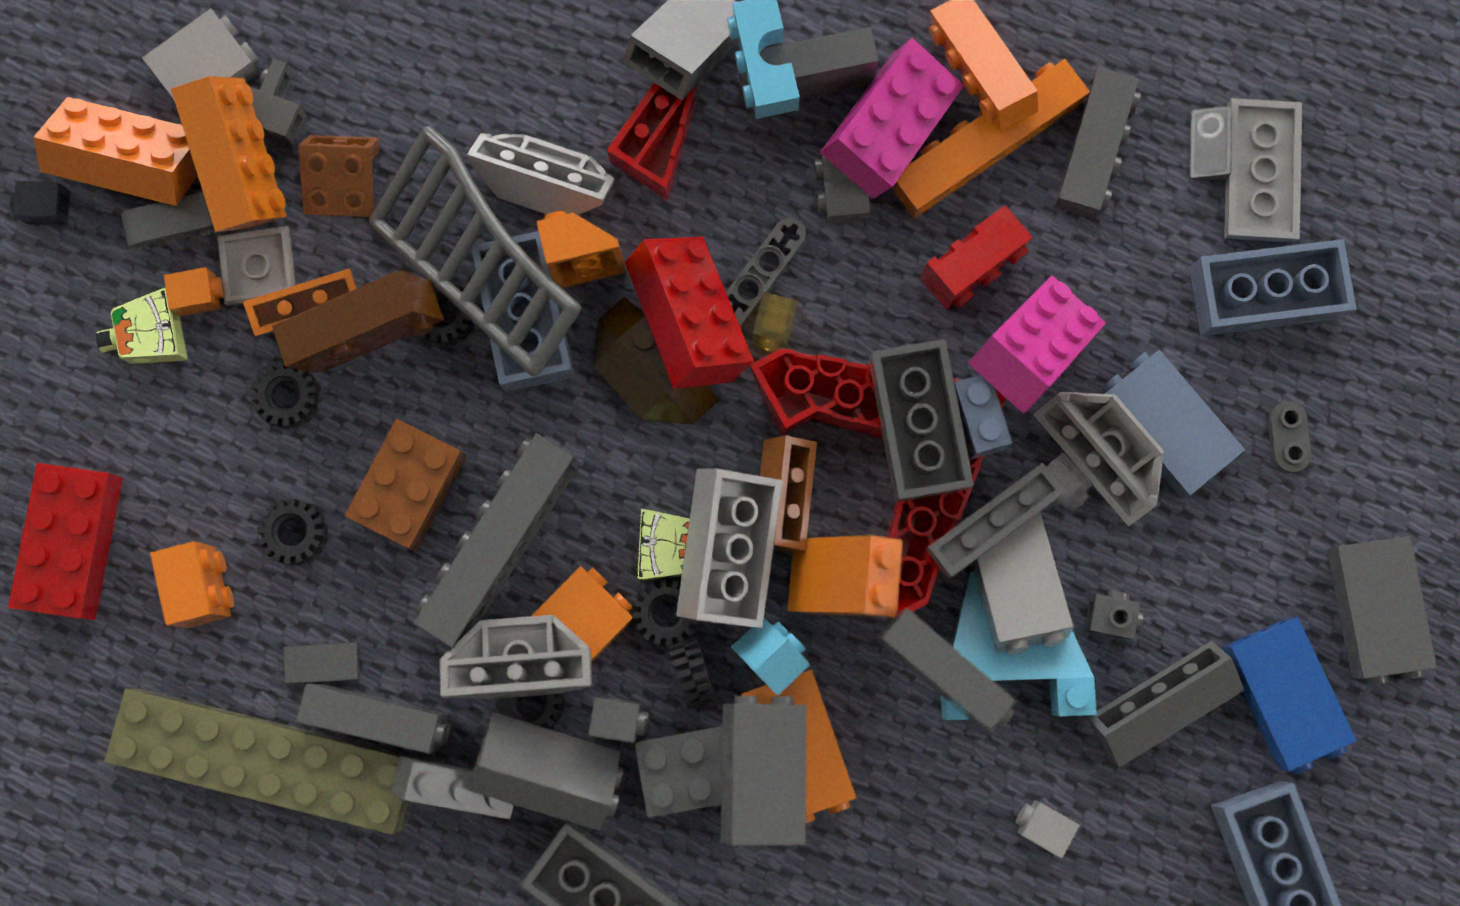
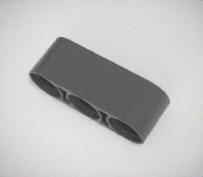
(164, 223)

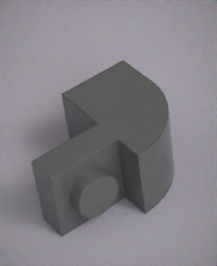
(278, 116)

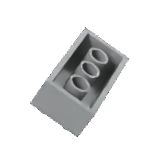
(729, 547)

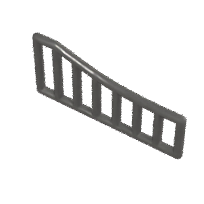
(503, 243)

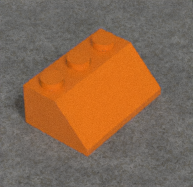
(578, 250)

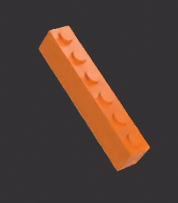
(981, 144)

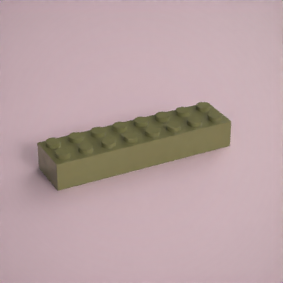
(257, 760)

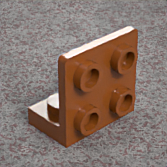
(338, 175)

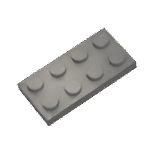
(1265, 171)

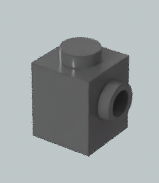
(1113, 616)

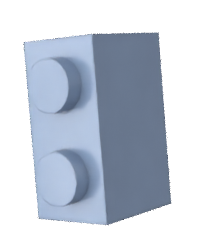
(981, 417)

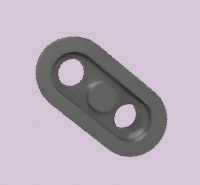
(1287, 436)

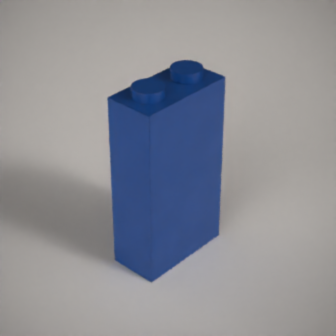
(1290, 696)

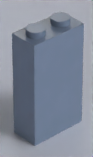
(1178, 420)

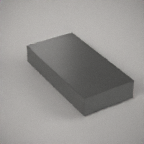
(321, 663)

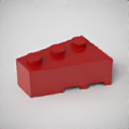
(654, 139)
(976, 259)

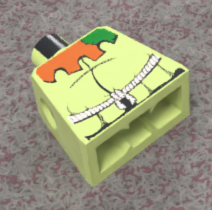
(144, 331)
(661, 545)

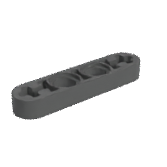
(761, 278)

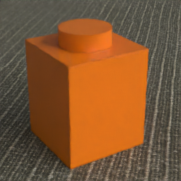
(193, 291)

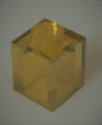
(774, 321)

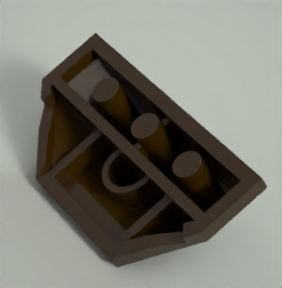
(634, 369)

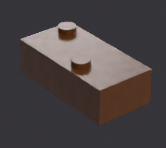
(358, 322)

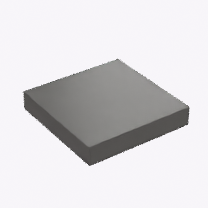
(255, 263)

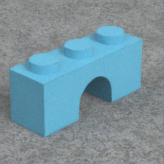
(770, 87)

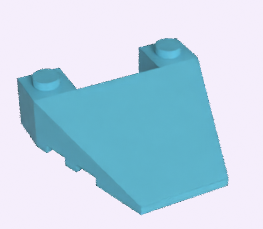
(1064, 665)

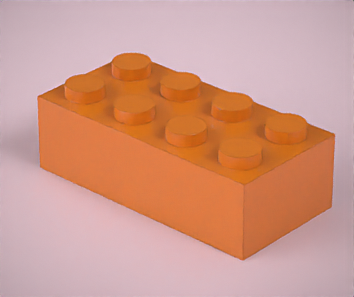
(116, 151)
(229, 152)

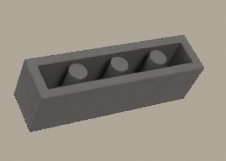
(1097, 142)
(1166, 703)

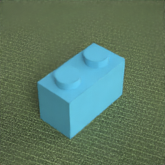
(772, 655)

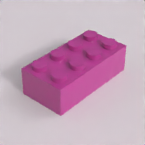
(892, 119)
(1037, 344)

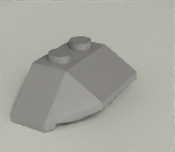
(539, 173)
(1107, 448)
(516, 660)

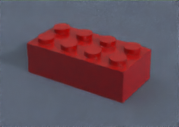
(688, 311)
(65, 541)

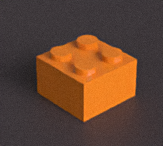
(192, 584)

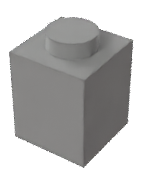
(1046, 827)

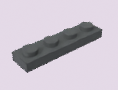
(995, 521)

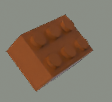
(406, 485)

